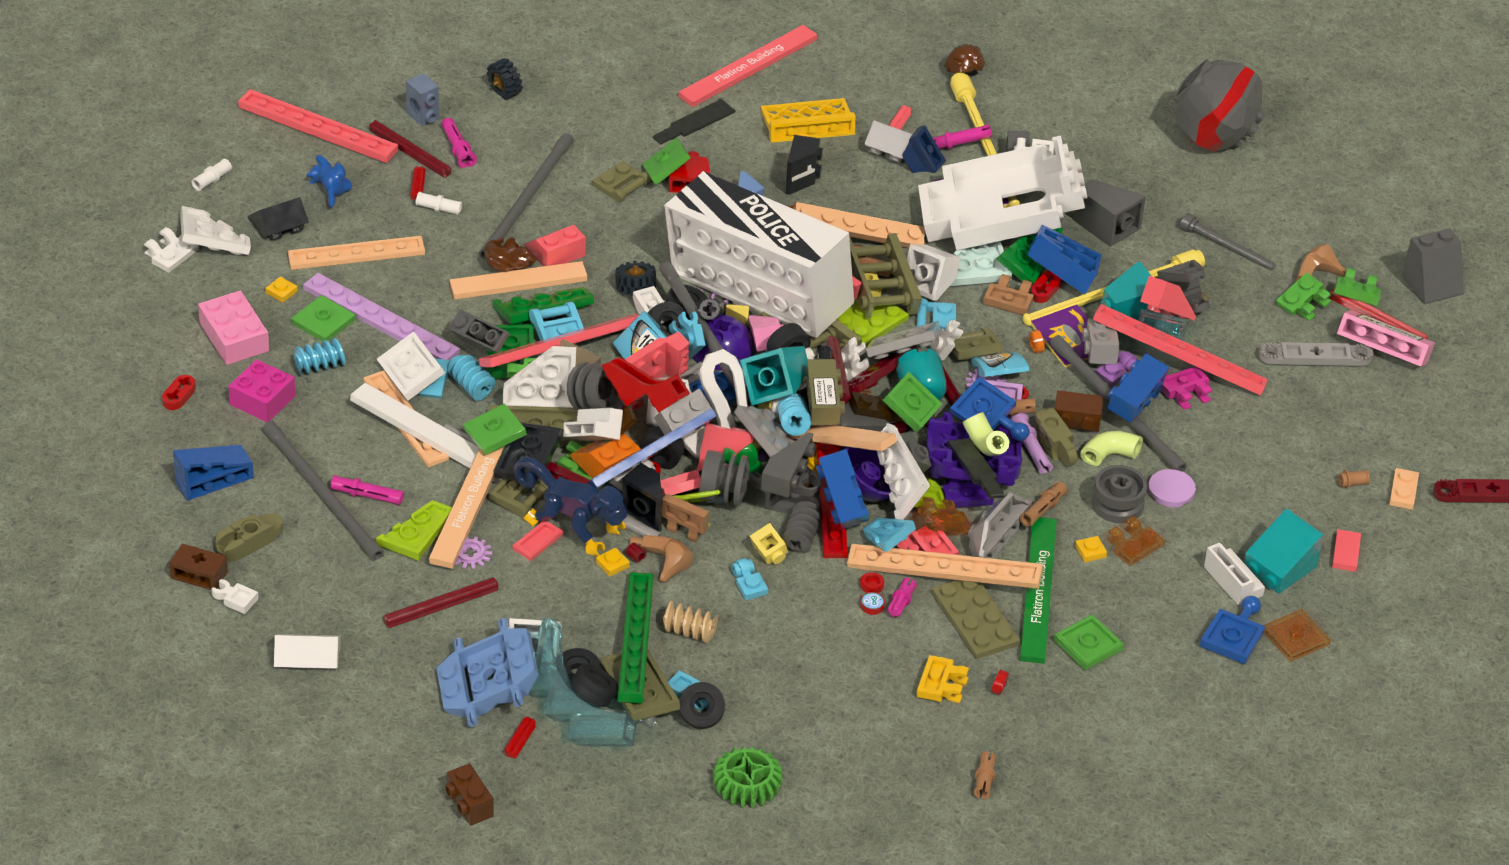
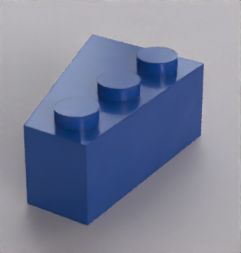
(1065, 258)
(1138, 387)
(210, 469)
(842, 489)

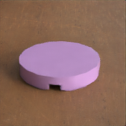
(1171, 488)

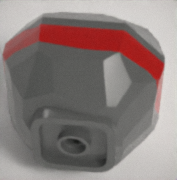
(1219, 104)

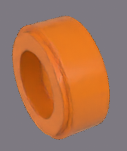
(1036, 341)

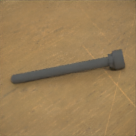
(1190, 223)

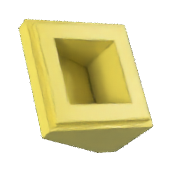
(739, 312)

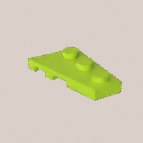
(418, 532)

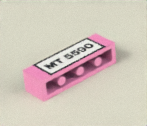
(1386, 338)

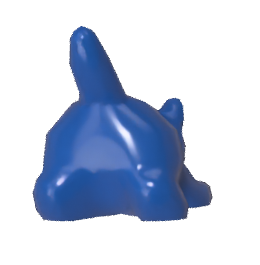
(331, 177)

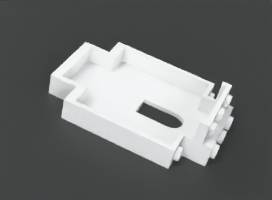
(971, 195)

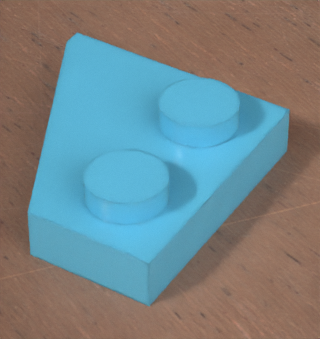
(888, 532)

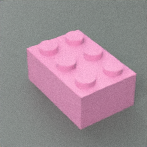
(233, 327)

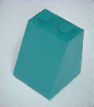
(1127, 291)
(774, 373)
(1284, 552)

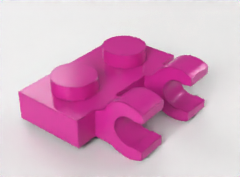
(1183, 382)

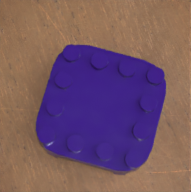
(944, 464)

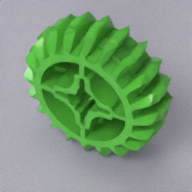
(747, 776)

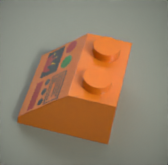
(604, 454)

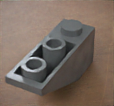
(478, 332)
(785, 467)

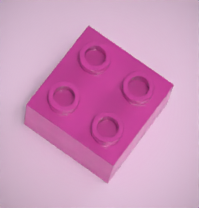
(262, 390)

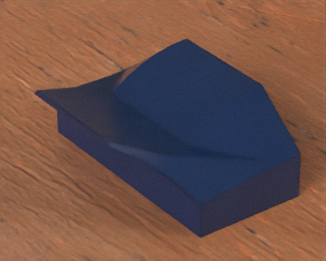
(922, 152)

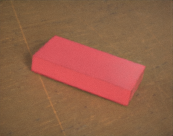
(537, 540)
(1346, 550)

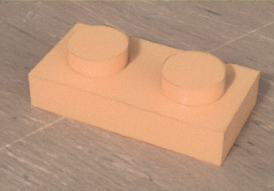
(1404, 488)

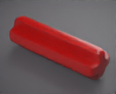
(417, 181)
(520, 737)

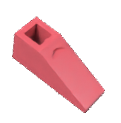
(1166, 299)

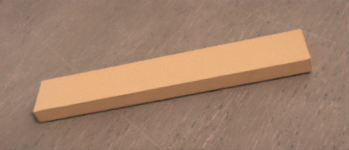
(356, 252)
(518, 280)
(850, 437)
(428, 454)

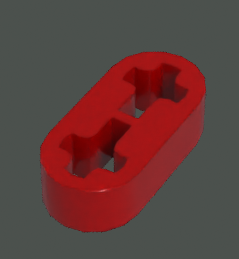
(1041, 284)
(175, 390)

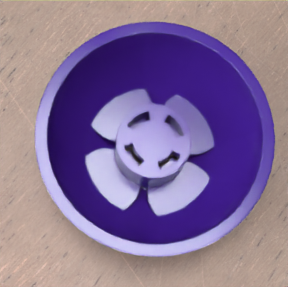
(732, 337)
(869, 474)

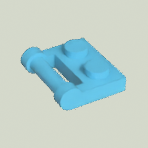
(941, 312)
(555, 327)

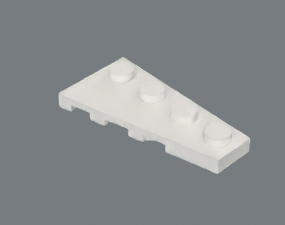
(902, 475)

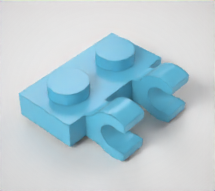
(691, 331)

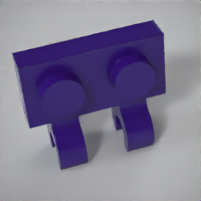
(965, 494)

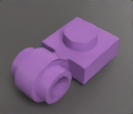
(1114, 372)

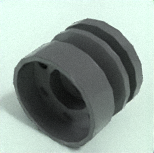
(591, 388)
(725, 477)

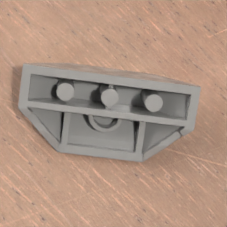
(997, 526)

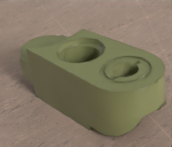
(1055, 436)
(248, 535)

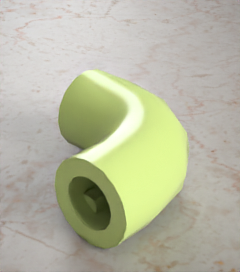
(984, 438)
(1111, 443)

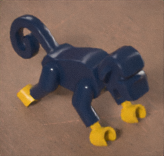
(573, 499)

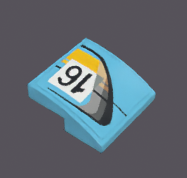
(638, 335)
(1000, 364)

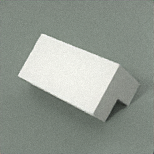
(595, 425)
(1232, 573)
(306, 651)

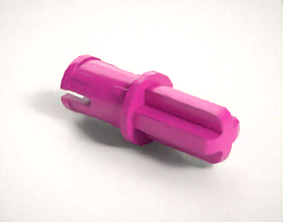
(901, 597)

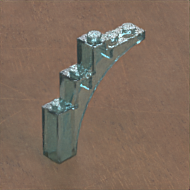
(587, 724)

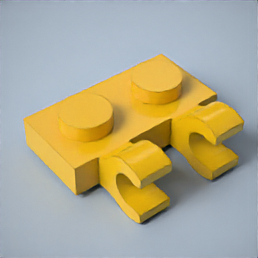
(935, 680)

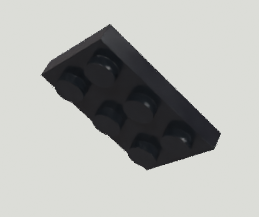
(538, 444)

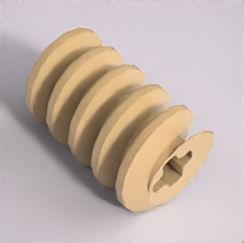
(690, 623)

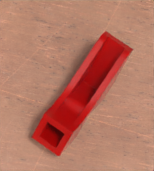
(634, 384)

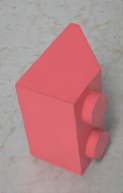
(558, 246)

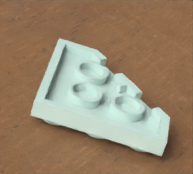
(980, 265)

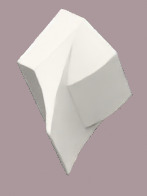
(647, 299)

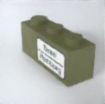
(824, 392)

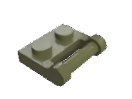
(616, 177)
(976, 344)
(510, 491)

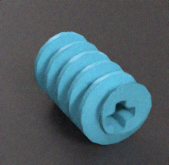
(319, 355)
(471, 376)
(794, 414)

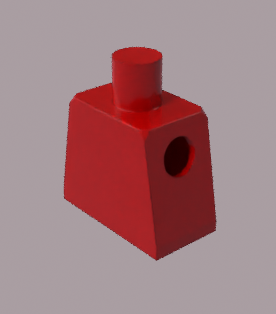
(688, 172)

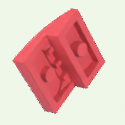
(719, 438)
(681, 483)
(928, 541)

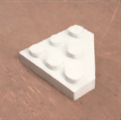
(200, 229)
(543, 380)

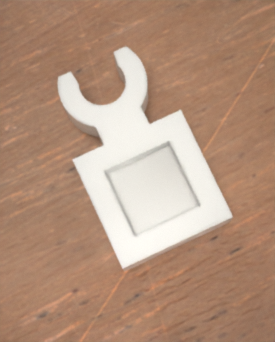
(944, 341)
(237, 597)

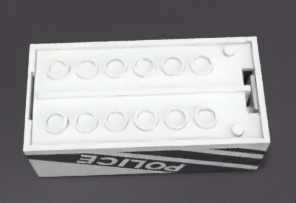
(760, 253)

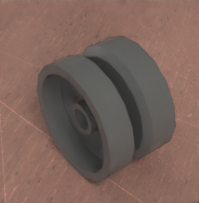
(1119, 493)

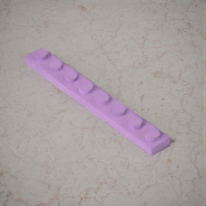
(378, 316)

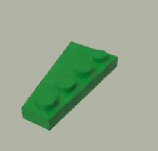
(1018, 261)
(518, 309)

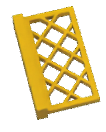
(817, 125)

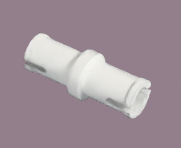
(211, 174)
(438, 203)

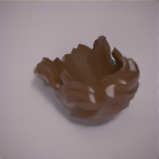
(965, 59)
(507, 257)

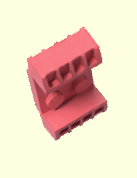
(661, 357)

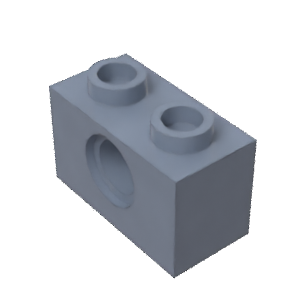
(422, 99)

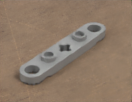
(1327, 354)

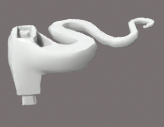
(715, 396)

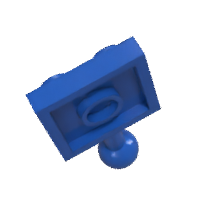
(994, 403)
(1234, 634)

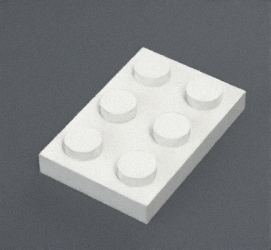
(410, 366)

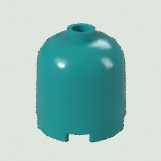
(926, 368)

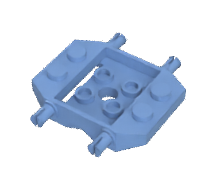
(505, 655)

